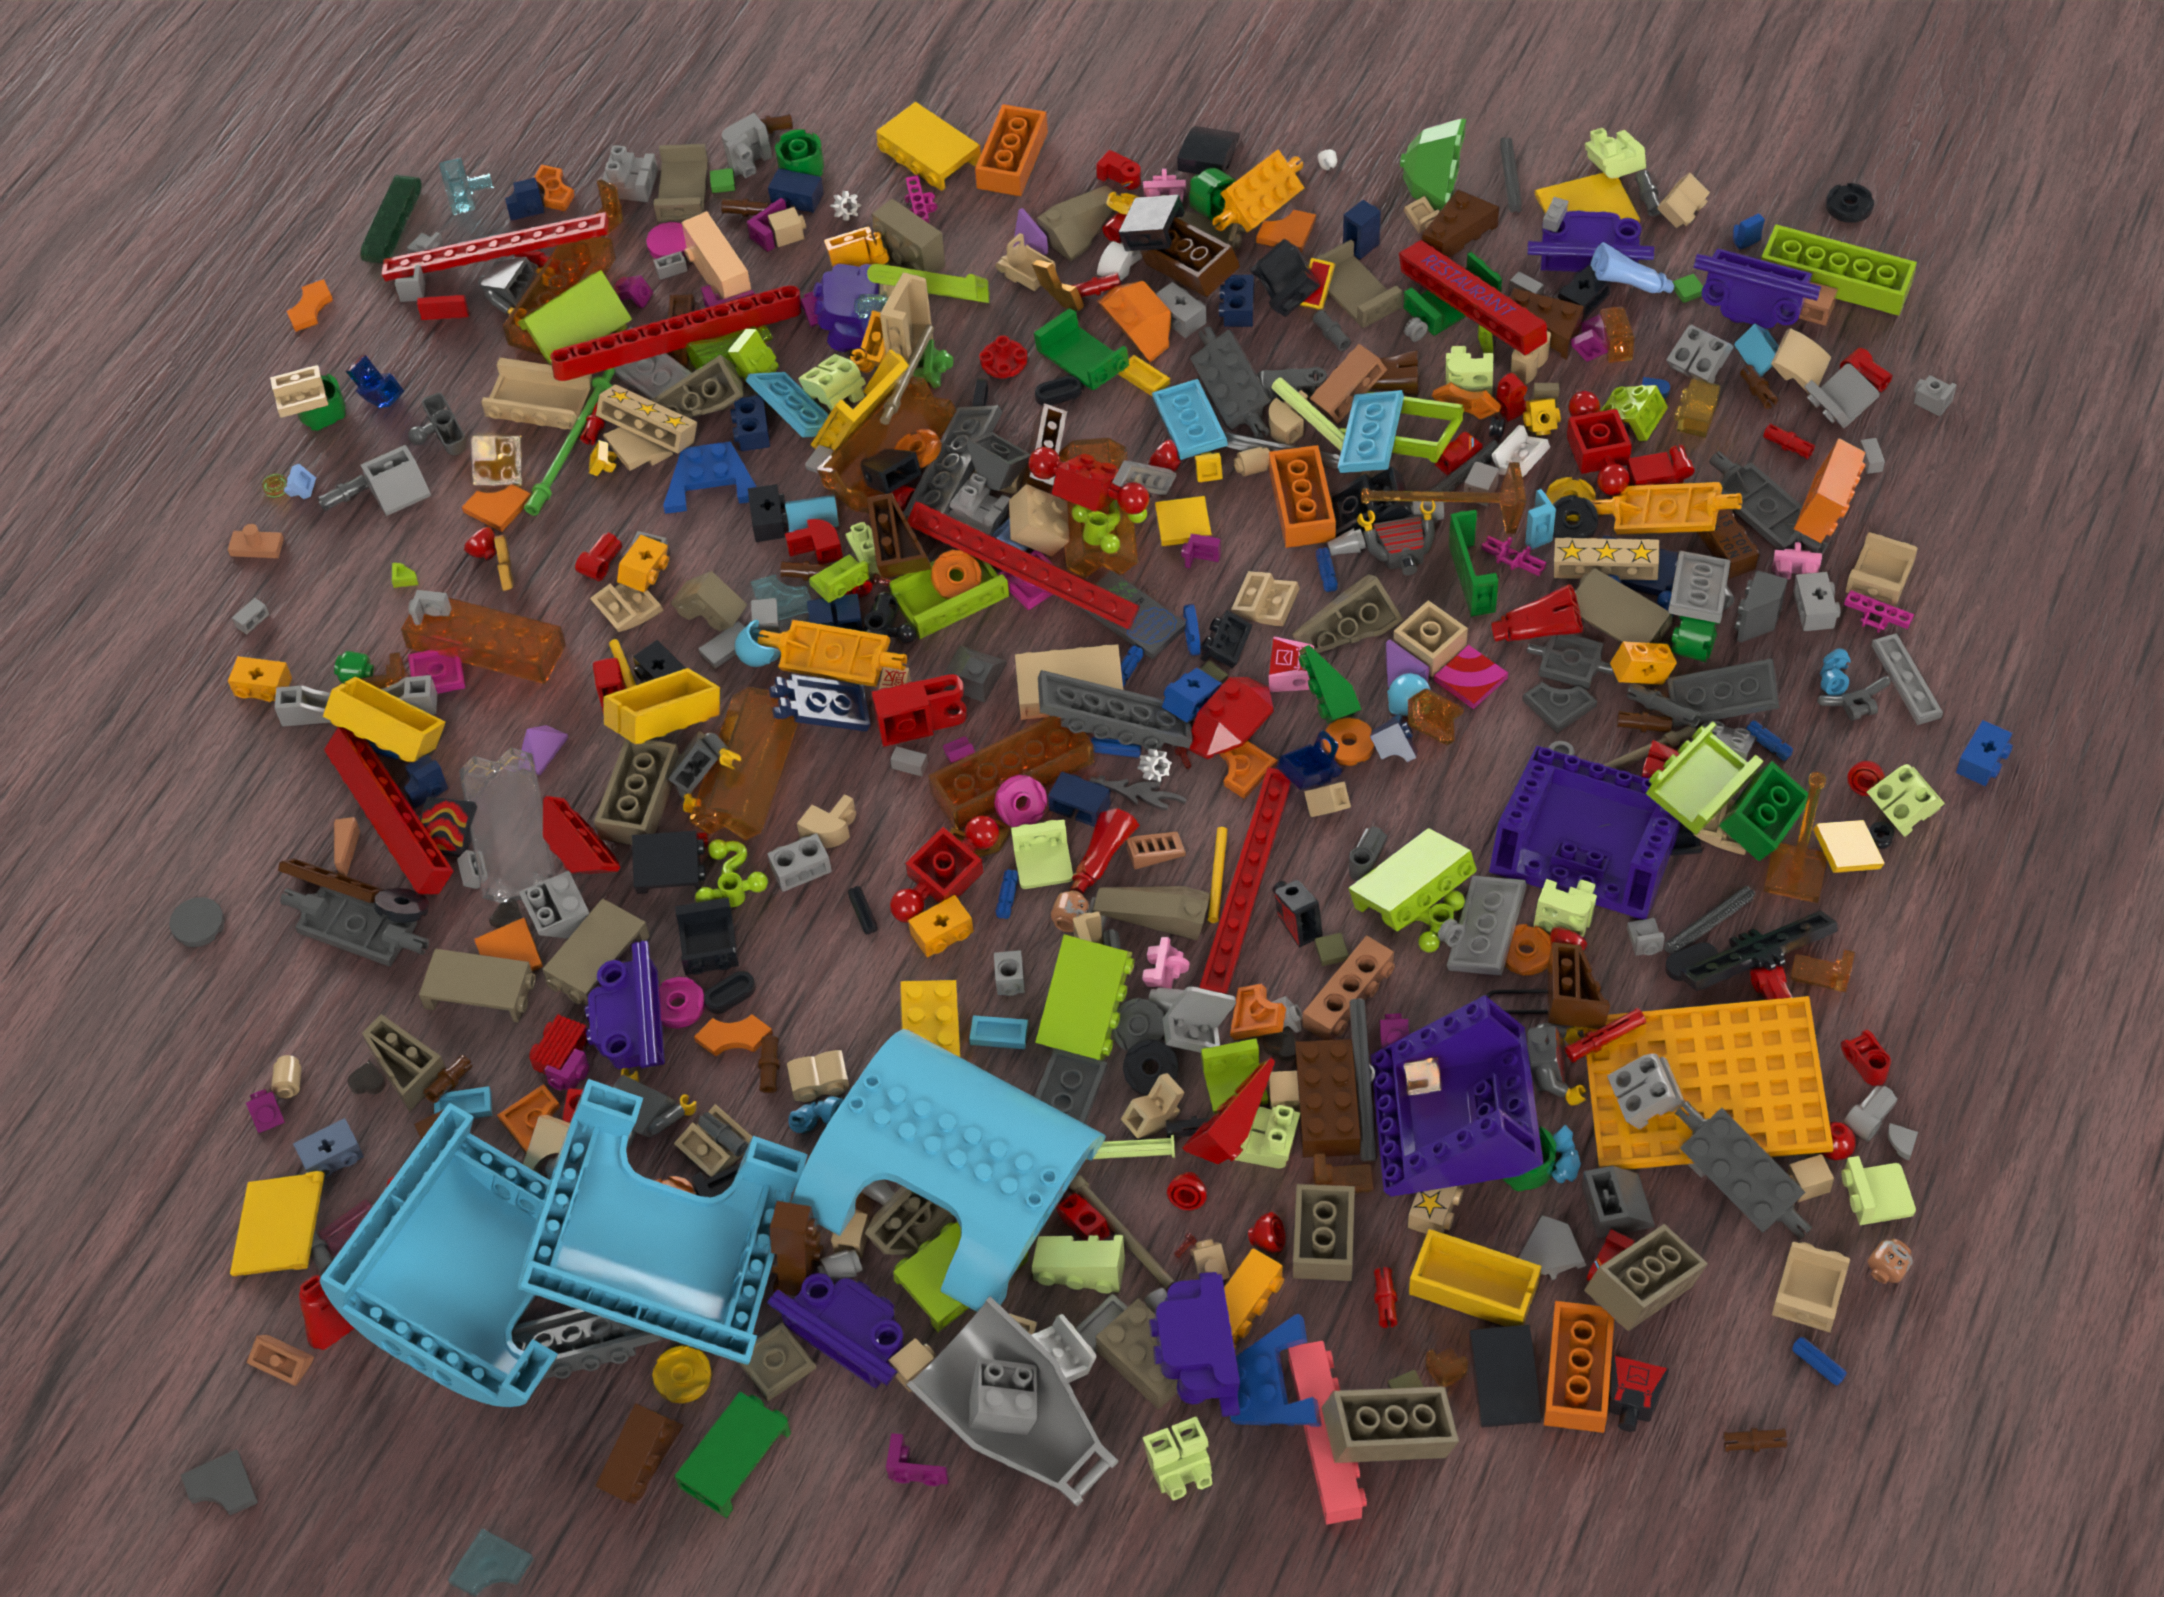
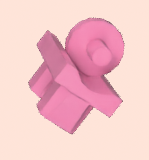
(1165, 185)
(1795, 561)
(1168, 965)

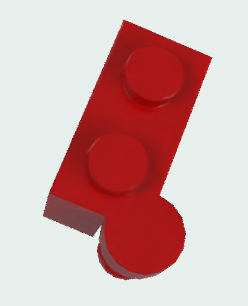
(1659, 469)

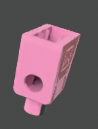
(1285, 669)

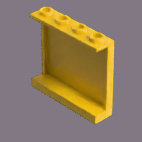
(844, 419)

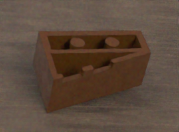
(1460, 222)
(1561, 317)
(894, 541)
(1572, 991)
(796, 1244)
(638, 1453)

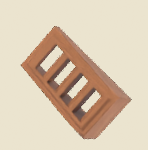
(345, 841)
(1149, 858)

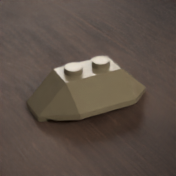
(906, 1223)

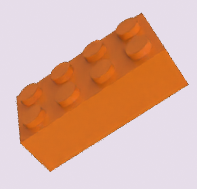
(1011, 150)
(1831, 491)
(1302, 496)
(1579, 1367)

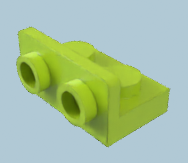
(840, 578)

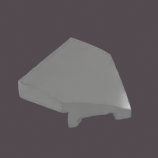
(1552, 1248)

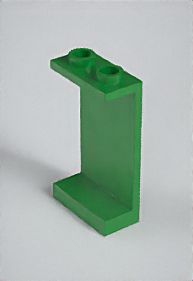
(1438, 313)
(1078, 351)
(1480, 590)
(731, 1452)

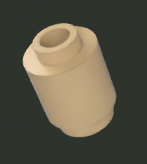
(1252, 461)
(286, 1077)

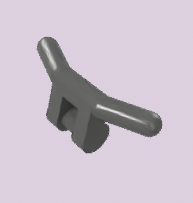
(1863, 696)

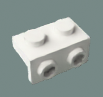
(1521, 449)
(1068, 1348)

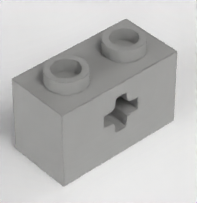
(1186, 311)
(1816, 601)

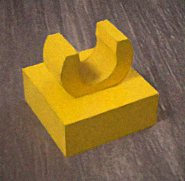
(600, 459)
(1208, 467)

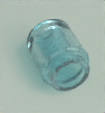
(869, 302)

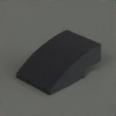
(1206, 149)
(1348, 502)
(1505, 1376)

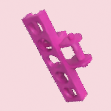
(920, 199)
(1502, 556)
(1870, 608)

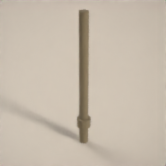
(893, 402)
(1669, 739)
(1080, 1186)

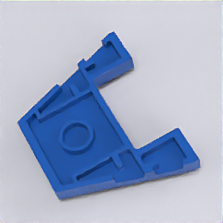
(707, 468)
(1262, 1384)

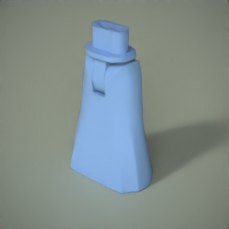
(1616, 267)

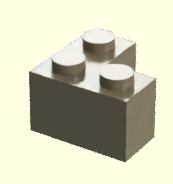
(710, 598)

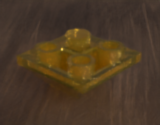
(496, 459)

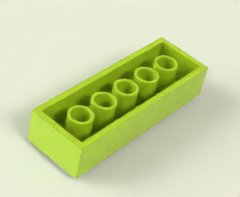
(1857, 272)

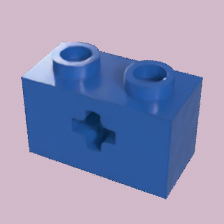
(1189, 694)
(1984, 753)

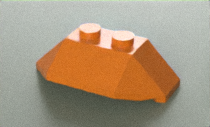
(1139, 316)

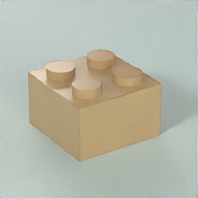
(1039, 520)
(1431, 637)

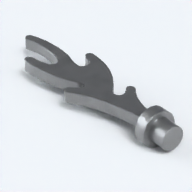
(1142, 790)

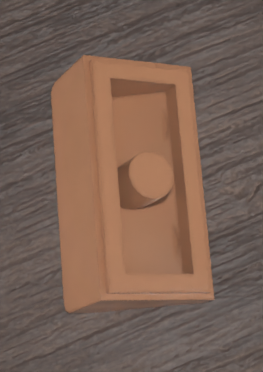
(279, 1359)

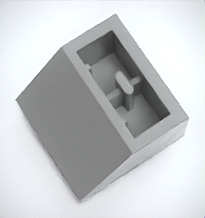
(395, 480)
(555, 906)
(1003, 1397)

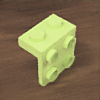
(1042, 854)
(1877, 1192)

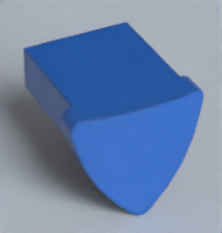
(1748, 231)

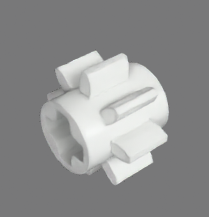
(838, 205)
(1154, 765)

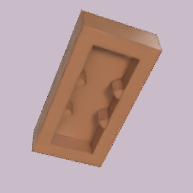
(255, 543)

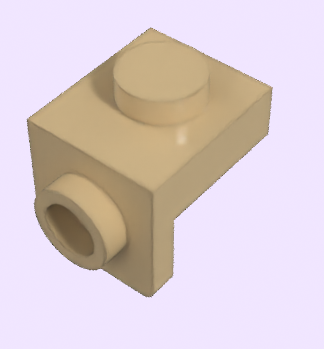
(1420, 214)
(1210, 1258)

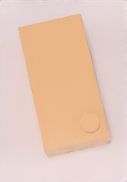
(714, 257)

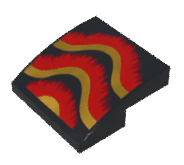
(449, 823)

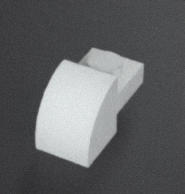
(1116, 260)

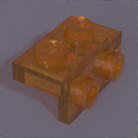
(1433, 715)

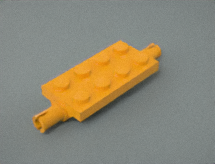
(1260, 192)
(1668, 507)
(833, 652)

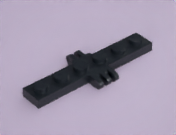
(1758, 950)

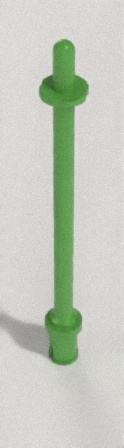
(541, 491)

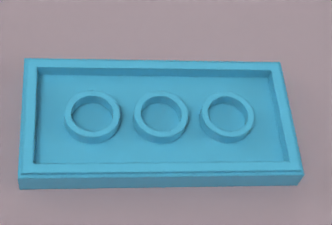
(789, 401)
(1189, 419)
(1371, 431)

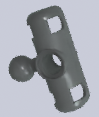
(443, 423)

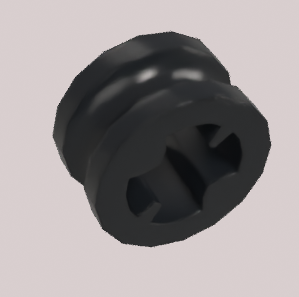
(1497, 426)
(1883, 827)

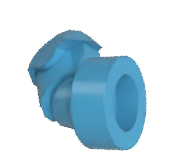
(1833, 680)
(806, 1117)
(1569, 1163)

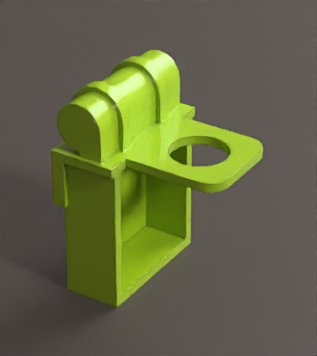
(752, 355)

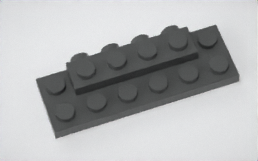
(954, 464)
(1111, 712)
(581, 1340)

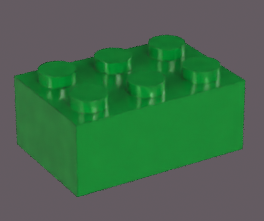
(1765, 811)

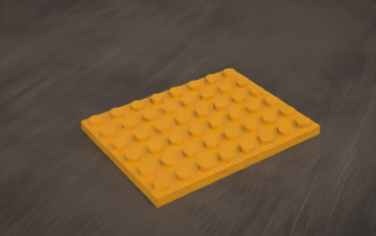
(1737, 1056)

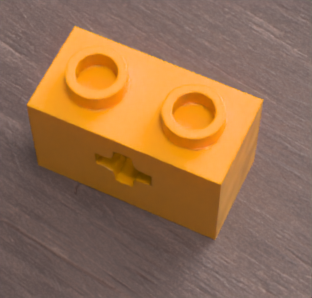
(643, 563)
(1643, 663)
(258, 678)
(941, 926)

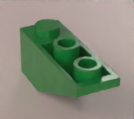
(1332, 690)

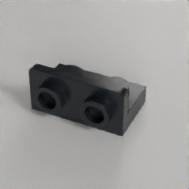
(1226, 639)

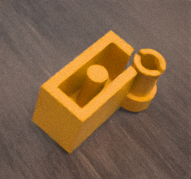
(857, 248)
(873, 345)

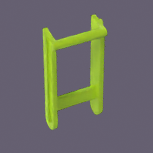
(968, 288)
(1430, 409)

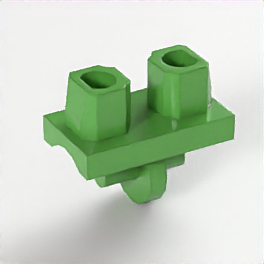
(934, 364)

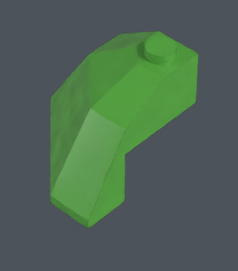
(1433, 162)

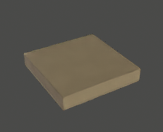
(777, 1362)

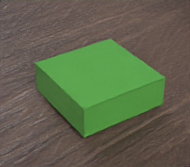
(722, 180)
(1688, 288)

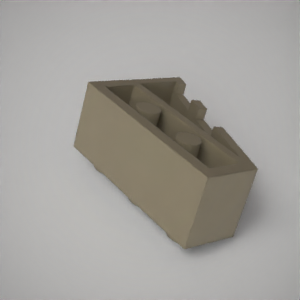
(403, 1059)

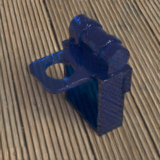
(1311, 763)

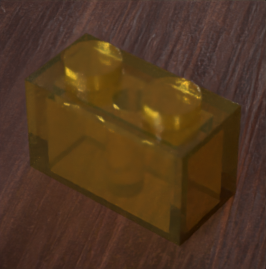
(1697, 408)

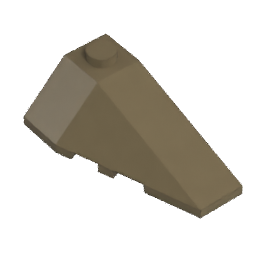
(1076, 221)
(704, 390)
(1352, 616)
(1162, 908)

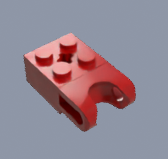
(918, 708)

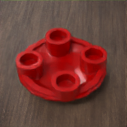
(1003, 358)

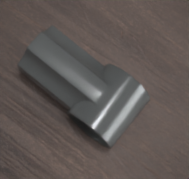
(1365, 855)

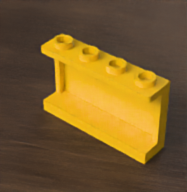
(926, 144)

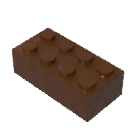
(1193, 258)
(1327, 1098)

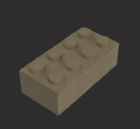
(636, 791)
(1645, 1277)
(1389, 1424)

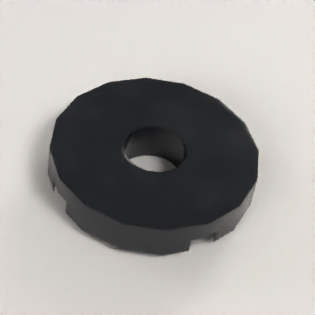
(1849, 212)
(1575, 506)
(401, 904)
(1139, 1055)

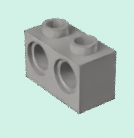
(801, 865)

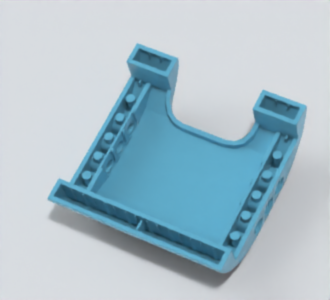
(960, 1143)
(651, 1250)
(442, 1266)

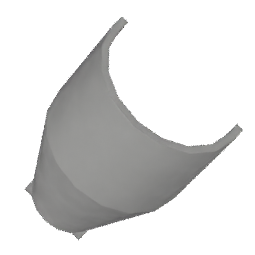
(1060, 1436)

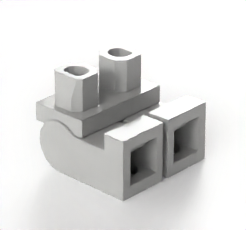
(746, 143)
(631, 175)
(1699, 354)
(977, 508)
(1646, 1089)

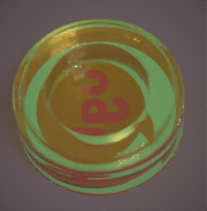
(274, 485)

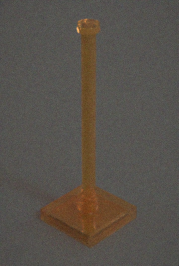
(1511, 497)
(1795, 869)

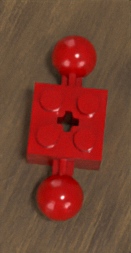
(1599, 442)
(1087, 481)
(959, 866)

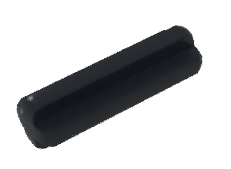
(862, 910)

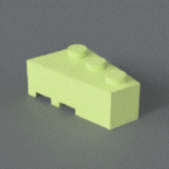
(1080, 1263)

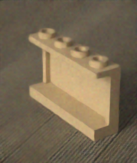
(905, 315)
(533, 396)
(1089, 664)

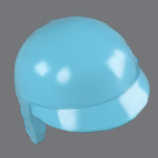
(750, 651)
(1403, 689)

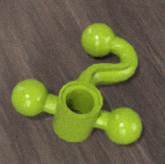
(1100, 524)
(730, 883)
(1429, 940)

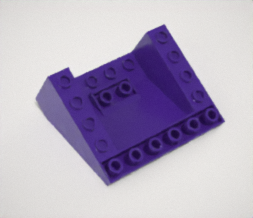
(1556, 835)
(1479, 1121)

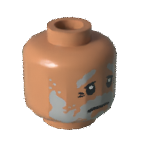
(1066, 907)
(1890, 1261)

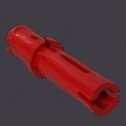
(1596, 1040)

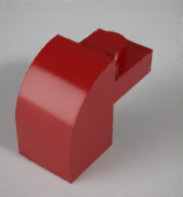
(818, 537)

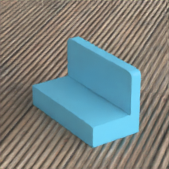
(1757, 348)
(812, 508)
(1540, 521)

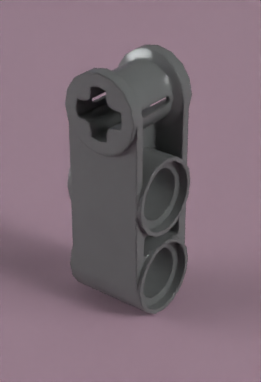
(1297, 378)

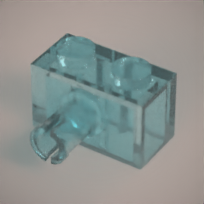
(461, 187)

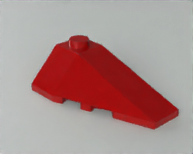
(1227, 1131)

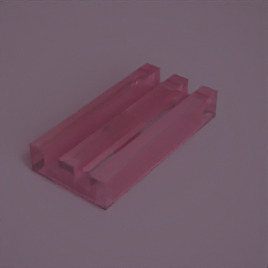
(339, 1240)

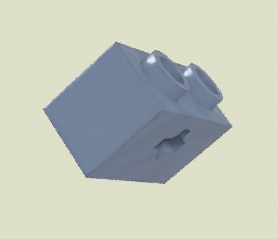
(329, 1149)

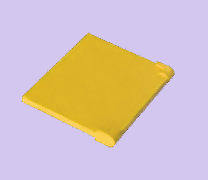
(1590, 194)
(277, 1224)

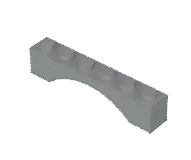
(306, 706)

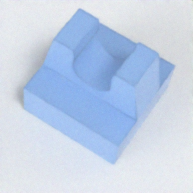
(300, 482)

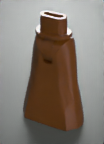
(1400, 373)

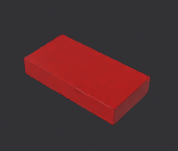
(443, 307)

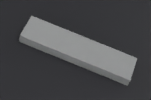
(1153, 478)
(1907, 679)

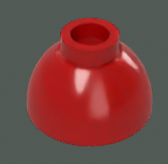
(1166, 456)
(481, 544)
(1864, 776)
(1566, 936)
(1843, 1142)
(1187, 1191)
(1268, 1233)

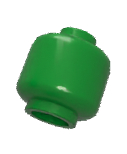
(352, 665)

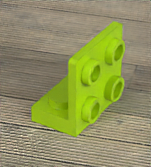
(1639, 407)
(1227, 1068)

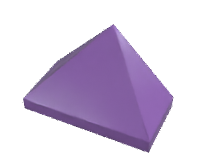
(1032, 233)
(1402, 662)
(543, 744)

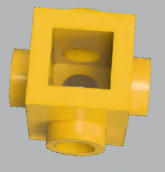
(1535, 409)

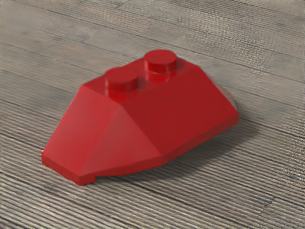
(1230, 717)
(575, 840)

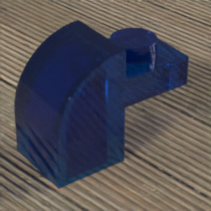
(374, 387)

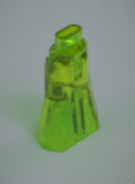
(706, 350)

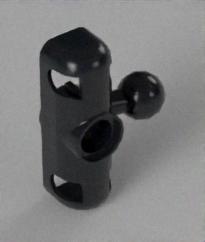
(885, 616)

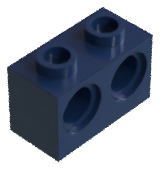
(1238, 301)
(751, 423)

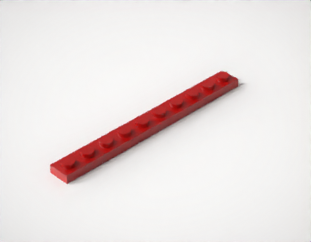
(496, 246)
(1023, 565)
(1246, 882)

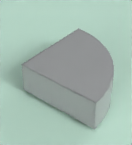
(1902, 1140)

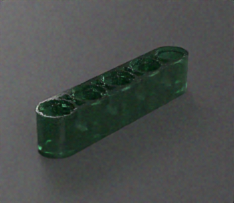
(391, 219)

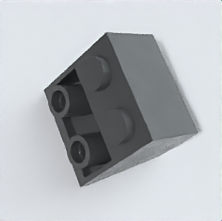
(1761, 606)
(1616, 1201)

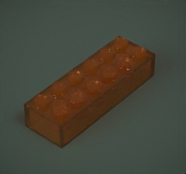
(563, 270)
(489, 640)
(1037, 751)

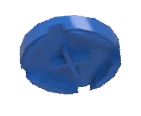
(1191, 630)

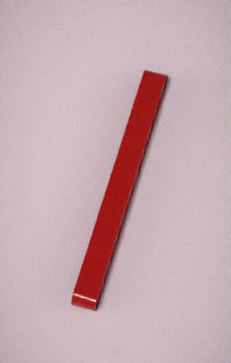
(674, 333)

